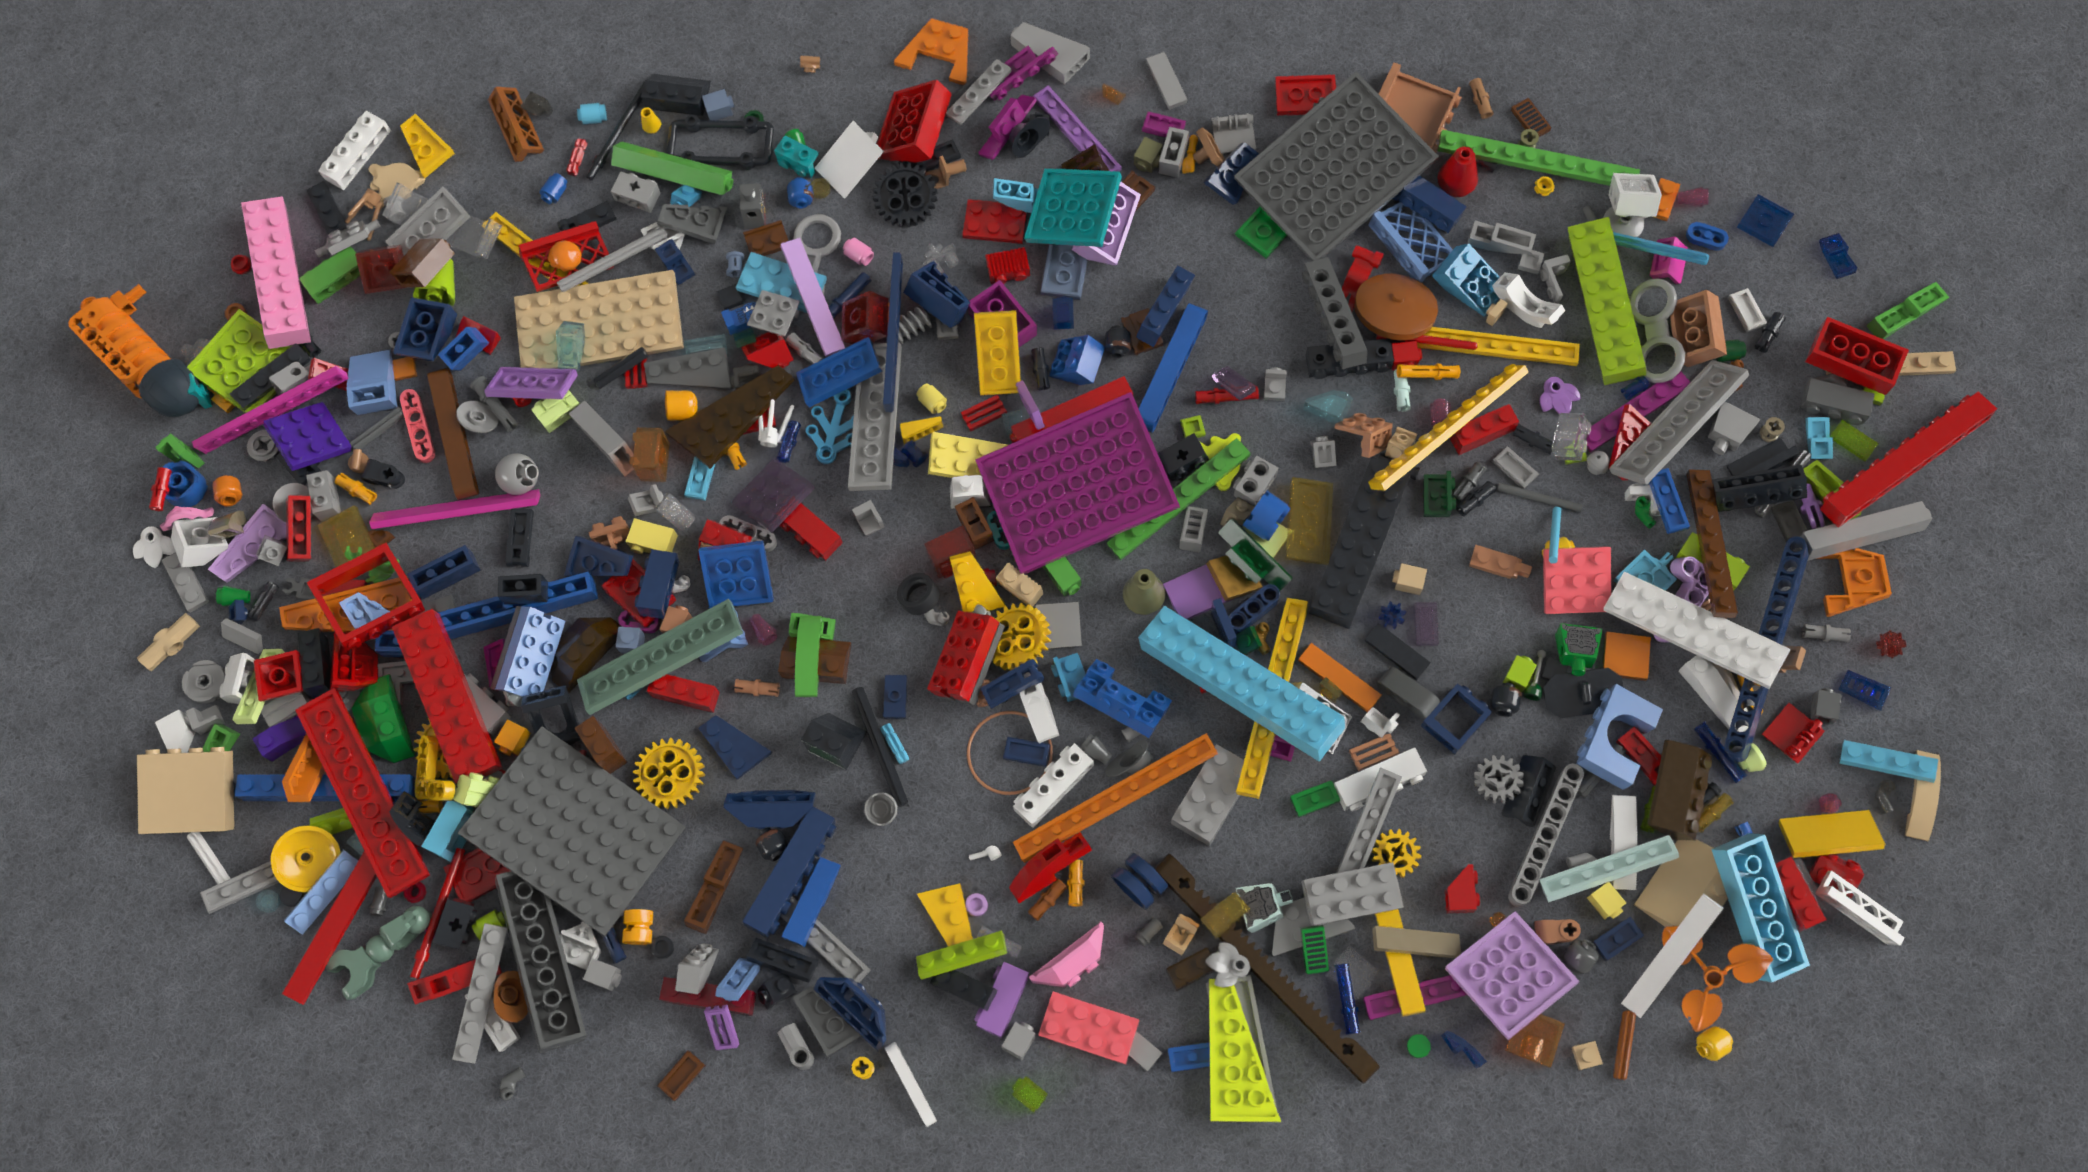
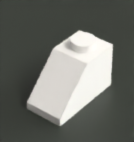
(176, 731)

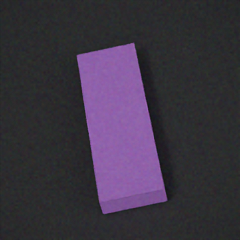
(1030, 405)

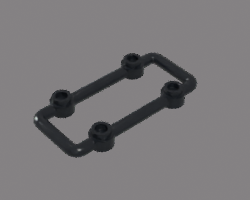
(746, 159)

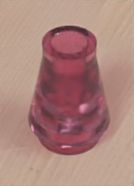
(1694, 197)
(763, 630)

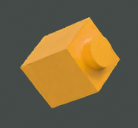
(512, 738)

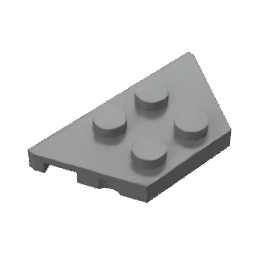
(1287, 930)

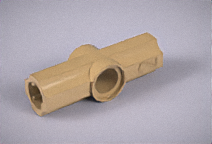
(168, 642)

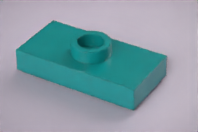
(200, 392)

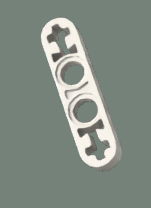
(910, 1084)

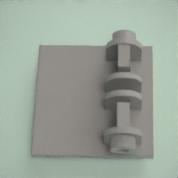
(1233, 131)
(773, 313)

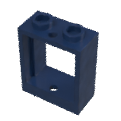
(1441, 733)

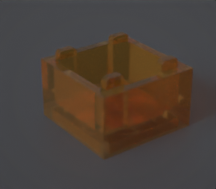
(650, 454)

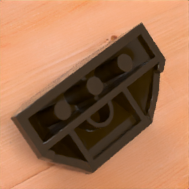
(582, 649)

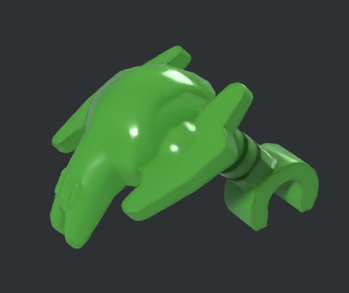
(377, 574)

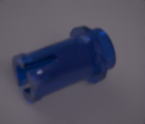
(1640, 384)

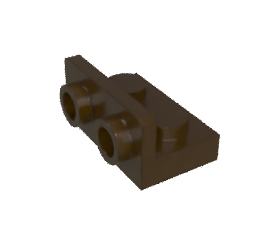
(1086, 160)

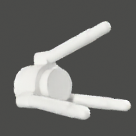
(769, 435)

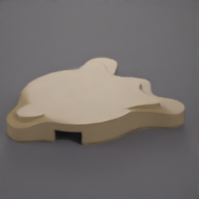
(387, 176)

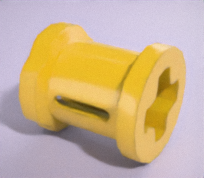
(857, 1064)

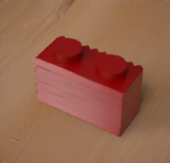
(1008, 265)

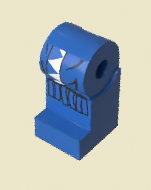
(737, 319)

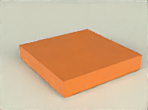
(1627, 655)

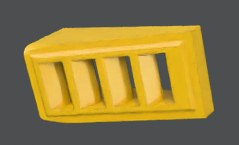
(920, 428)

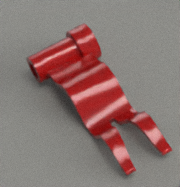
(1359, 271)

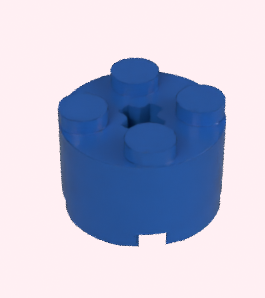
(185, 485)
(1265, 515)

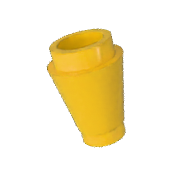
(650, 121)

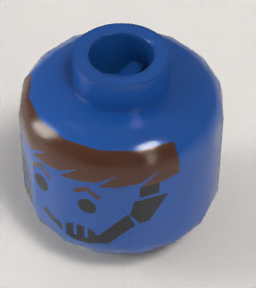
(800, 193)

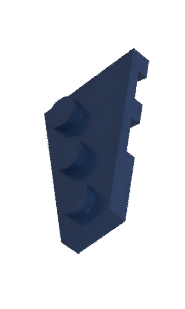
(597, 559)

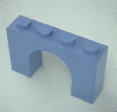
(1597, 753)

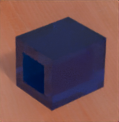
(1063, 313)

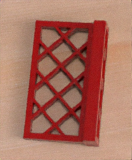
(542, 246)

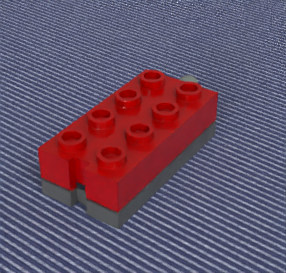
(966, 656)

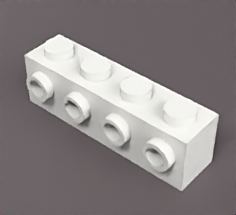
(354, 150)
(1053, 785)

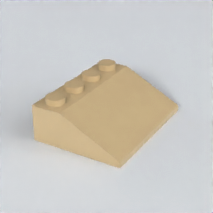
(1681, 883)

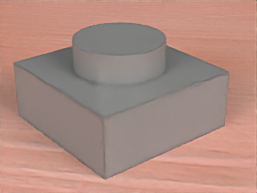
(1531, 262)

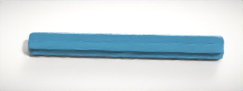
(1661, 249)

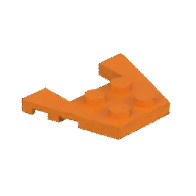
(942, 42)
(1863, 581)

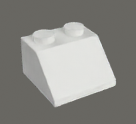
(194, 543)
(237, 676)

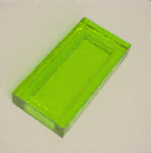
(1853, 440)

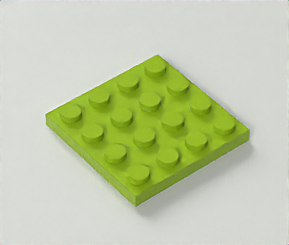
(234, 357)

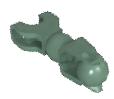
(380, 948)

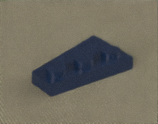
(1223, 180)
(734, 747)

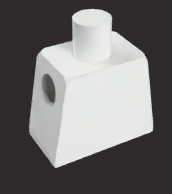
(966, 487)

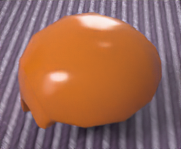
(565, 256)

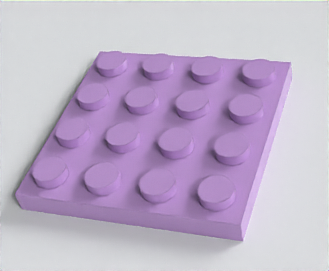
(1511, 975)

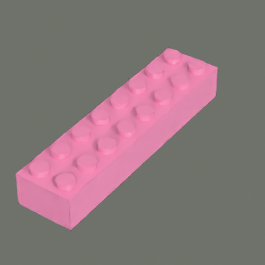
(275, 272)

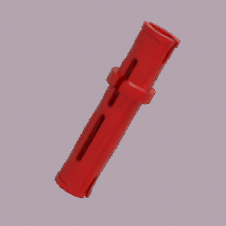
(1220, 395)

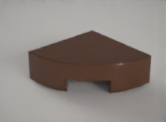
(380, 537)

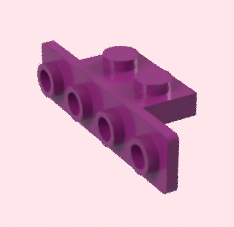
(1023, 65)
(1009, 116)

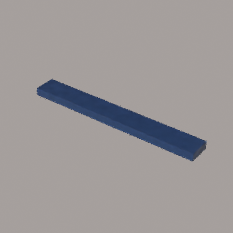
(893, 332)

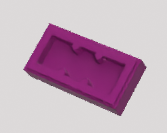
(1159, 124)

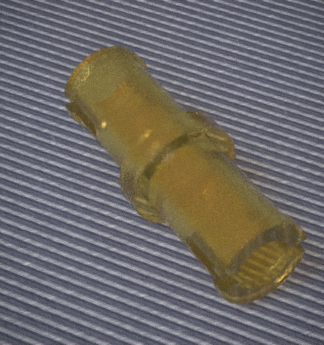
(1714, 811)

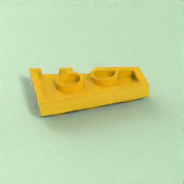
(426, 145)
(973, 584)
(948, 913)

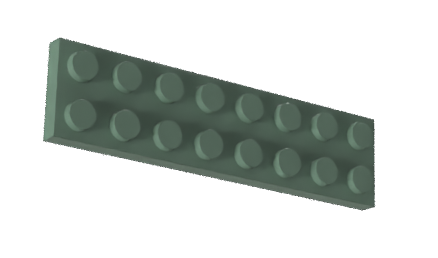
(659, 656)

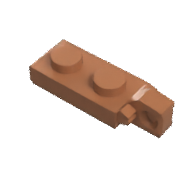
(1498, 563)

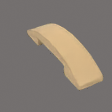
(1924, 804)

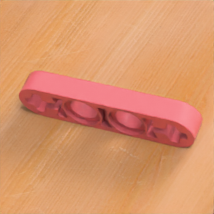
(419, 425)

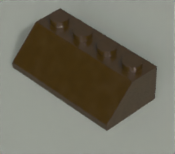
(1680, 790)

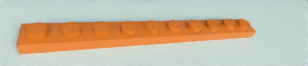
(1116, 797)

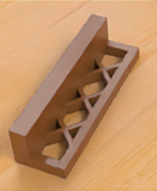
(510, 121)

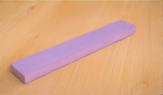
(812, 296)

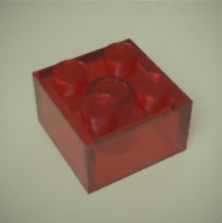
(376, 266)
(864, 318)
(948, 545)

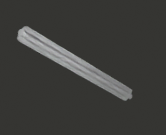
(612, 259)

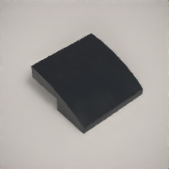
(410, 819)

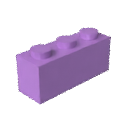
(1010, 985)

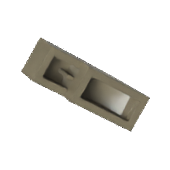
(228, 525)

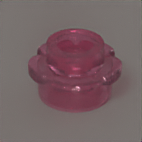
(1829, 803)

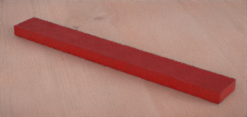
(331, 931)

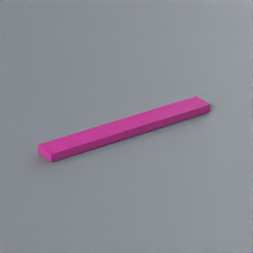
(270, 409)
(454, 509)

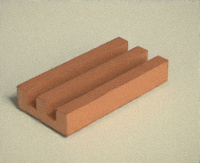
(1390, 744)

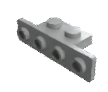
(978, 91)

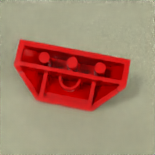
(353, 668)

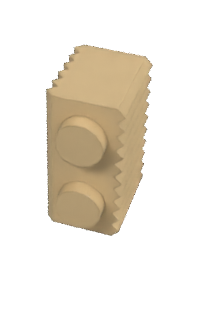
(1019, 585)

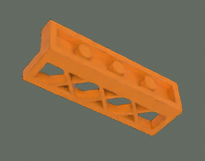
(303, 773)

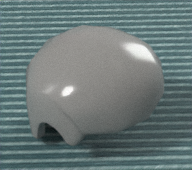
(880, 809)

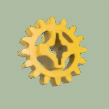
(1388, 849)

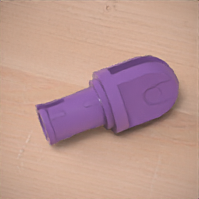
(1810, 506)

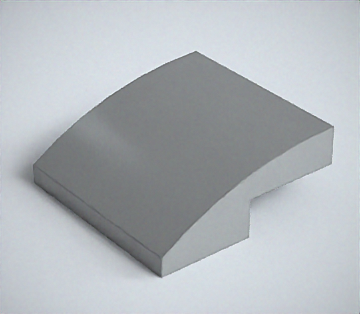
(1063, 622)

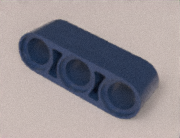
(1258, 601)

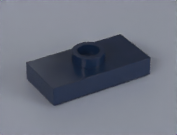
(895, 697)

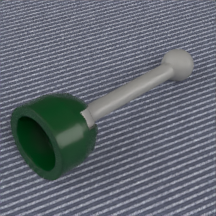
(1533, 690)

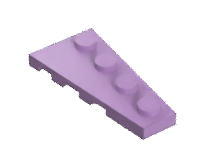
(243, 548)

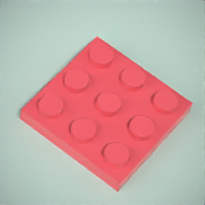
(1577, 580)

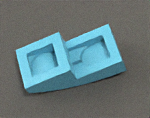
(1818, 437)

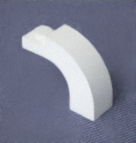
(1524, 303)

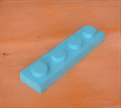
(1889, 761)

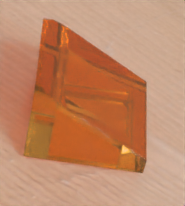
(1112, 94)

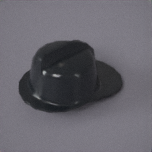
(1028, 135)

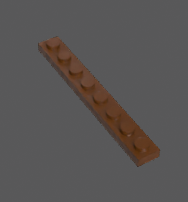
(1711, 544)

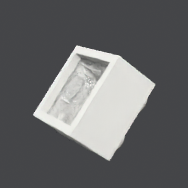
(1634, 195)

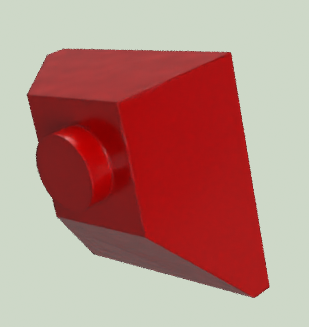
(768, 350)
(278, 675)

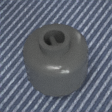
(1580, 956)

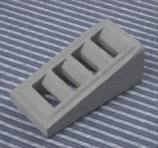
(1190, 541)

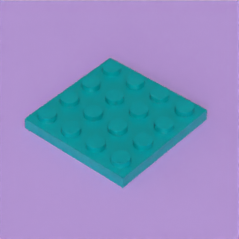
(1073, 207)

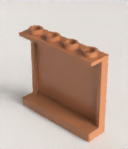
(1420, 104)

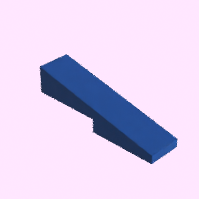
(811, 902)

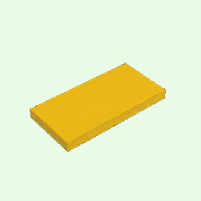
(997, 352)
(1831, 834)

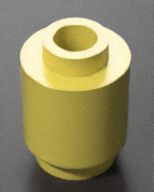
(931, 398)

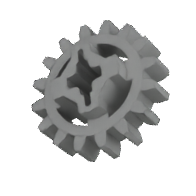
(1487, 781)

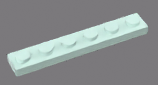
(1609, 868)

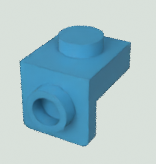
(685, 196)

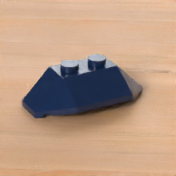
(769, 807)
(856, 1007)

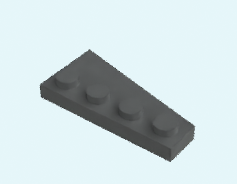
(695, 369)

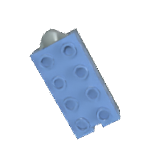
(527, 654)

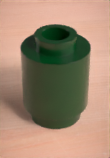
(1735, 350)

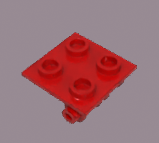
(1793, 732)

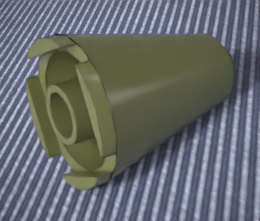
(1144, 592)

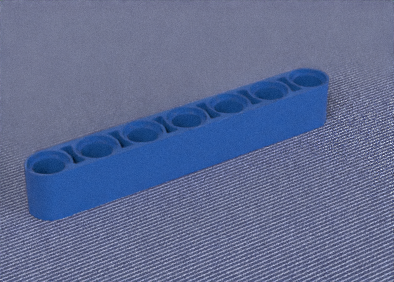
(1172, 365)

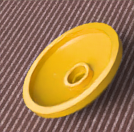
(287, 862)

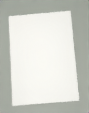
(849, 159)

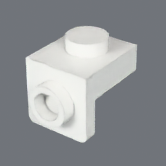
(1379, 723)

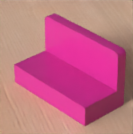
(1667, 266)

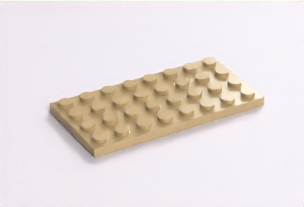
(615, 316)

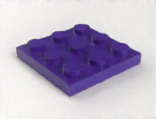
(307, 436)

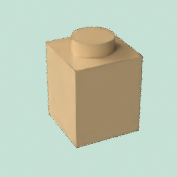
(1409, 579)

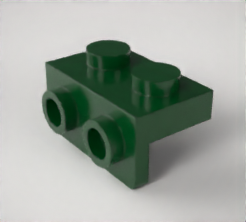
(1438, 495)

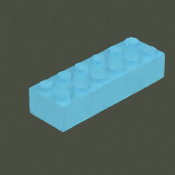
(1760, 903)

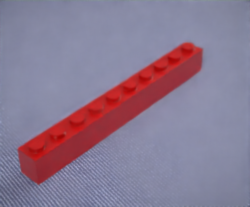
(1907, 459)

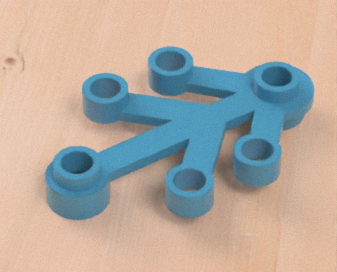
(832, 430)

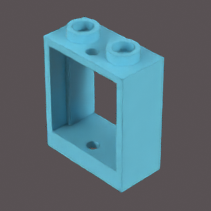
(444, 835)

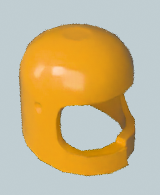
(680, 404)

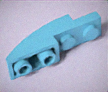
(1015, 194)

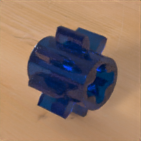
(1388, 619)

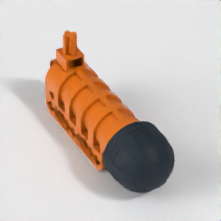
(160, 379)

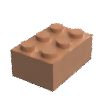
(1699, 327)

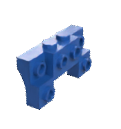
(1120, 702)

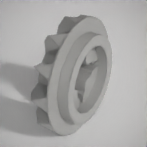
(255, 449)

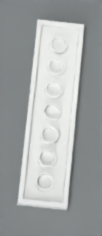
(1696, 630)

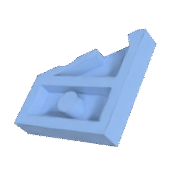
(361, 609)

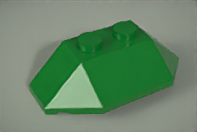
(382, 721)

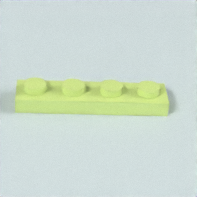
(250, 706)

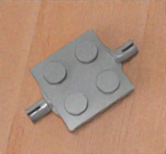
(342, 239)

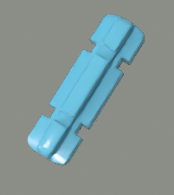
(894, 743)

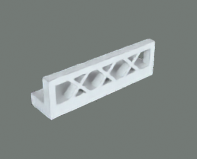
(1857, 912)

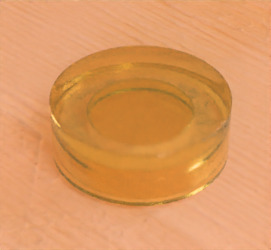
(821, 188)

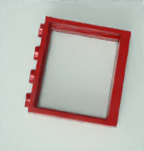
(352, 570)

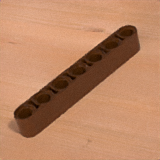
(453, 434)

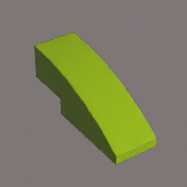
(1822, 480)

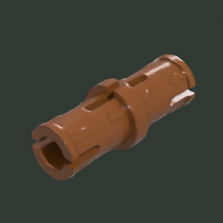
(1047, 899)

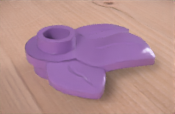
(1560, 398)

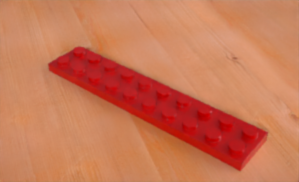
(361, 792)

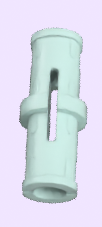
(1402, 393)

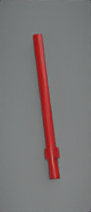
(422, 955)

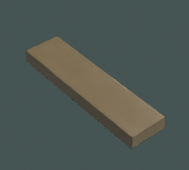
(1416, 942)

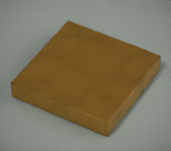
(1230, 578)

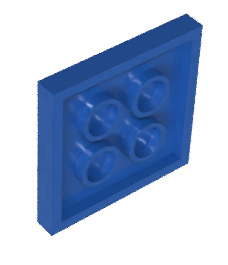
(736, 573)

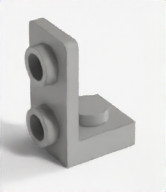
(1547, 273)

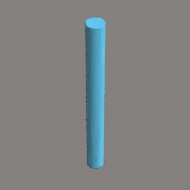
(1554, 538)

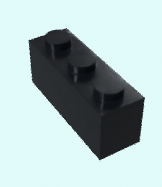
(314, 662)

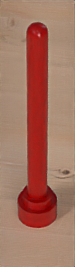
(1442, 342)

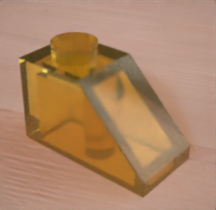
(1225, 915)

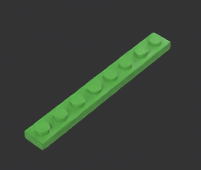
(1186, 493)

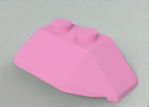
(1072, 961)

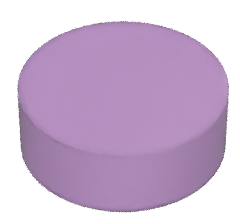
(976, 905)

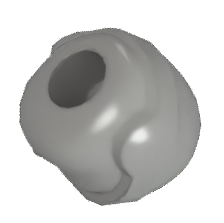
(1598, 463)

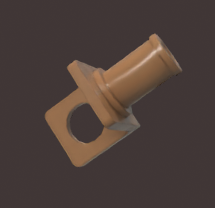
(946, 170)

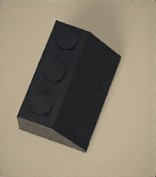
(675, 94)

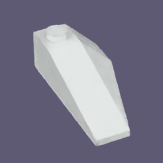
(1714, 686)

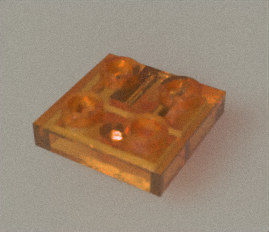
(1537, 1040)

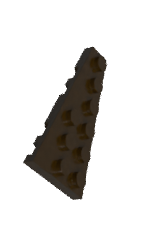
(722, 423)

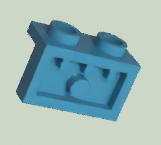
(1070, 673)

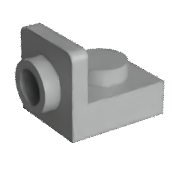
(1275, 384)
(1323, 452)

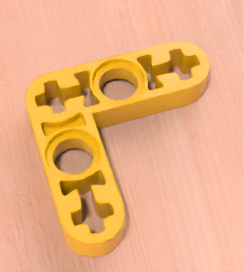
(425, 784)

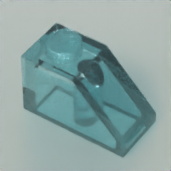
(570, 344)
(1330, 405)

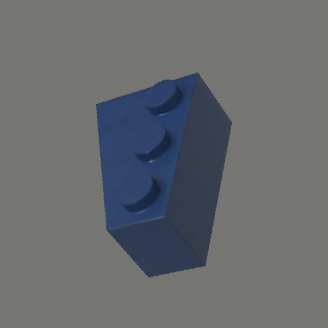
(936, 295)

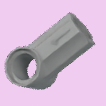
(795, 1045)

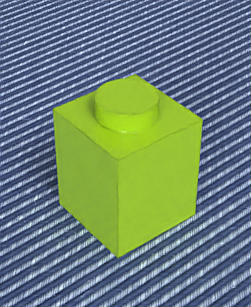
(1520, 672)

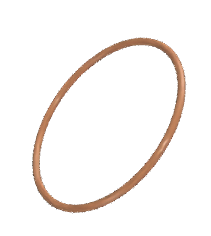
(969, 760)

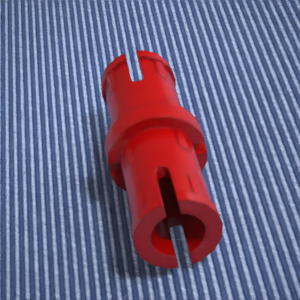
(160, 489)

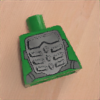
(1577, 646)

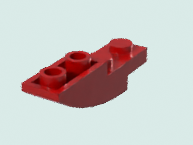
(1041, 868)
(443, 982)

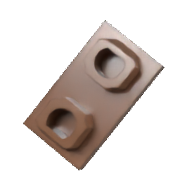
(610, 534)

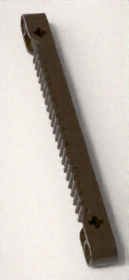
(1358, 1063)

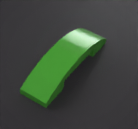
(807, 656)

